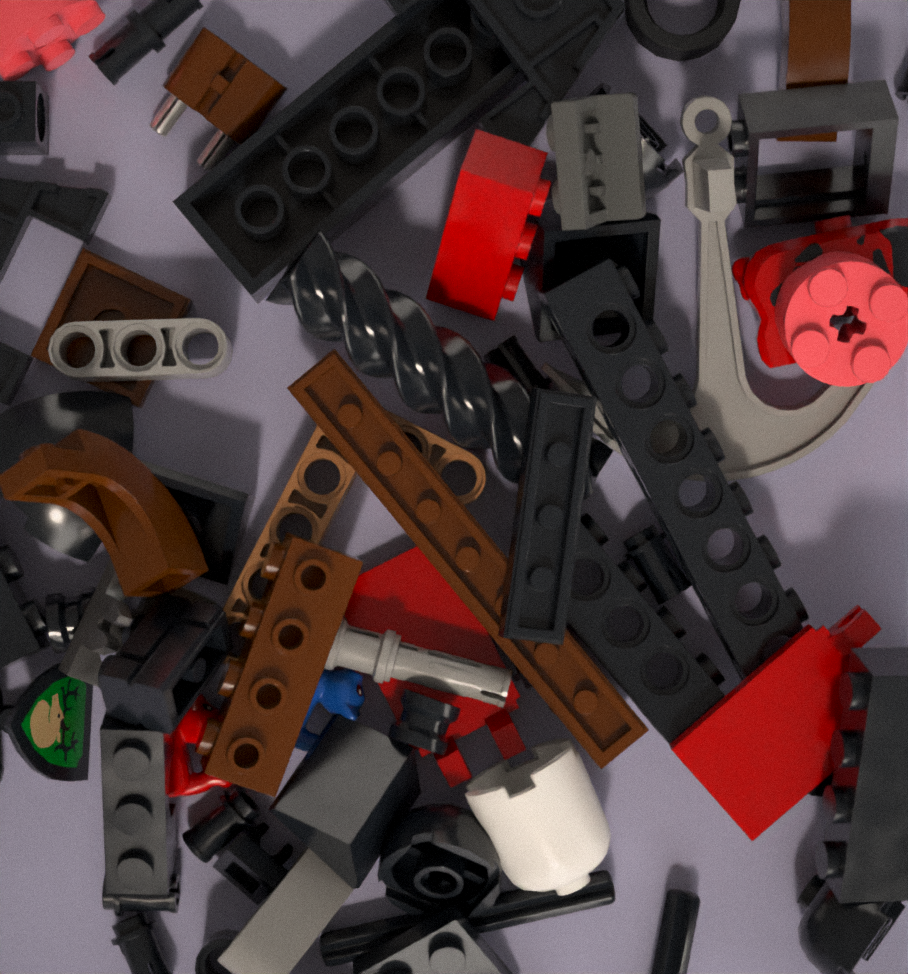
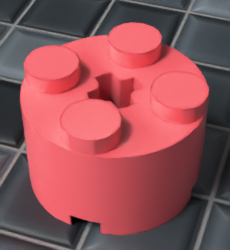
(42, 33)
(859, 350)

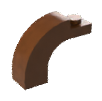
(814, 49)
(120, 501)

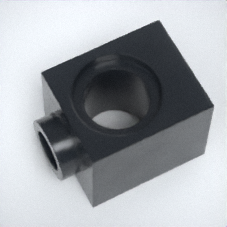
(23, 118)

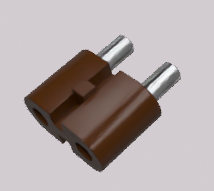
(223, 89)

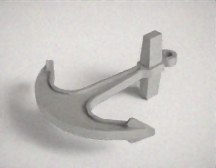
(749, 430)

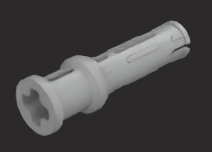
(389, 657)

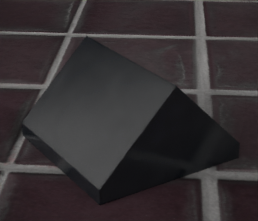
(215, 514)
(349, 796)

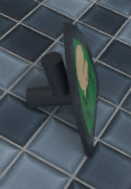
(52, 725)

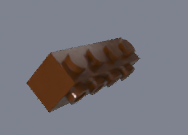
(279, 663)

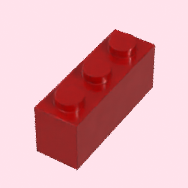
(489, 225)

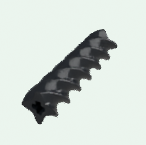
(431, 365)

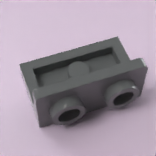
(597, 159)

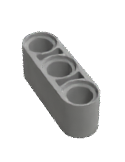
(112, 342)
(287, 919)

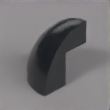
(49, 421)

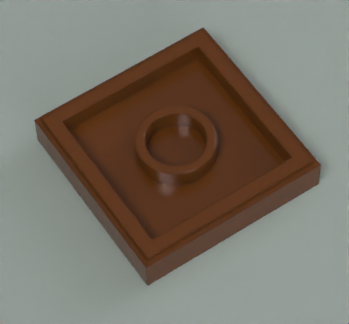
(110, 292)

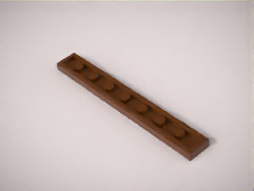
(461, 552)

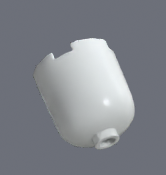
(542, 818)

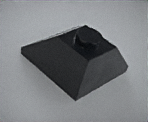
(562, 253)

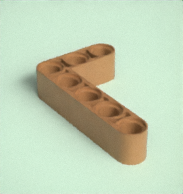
(322, 509)

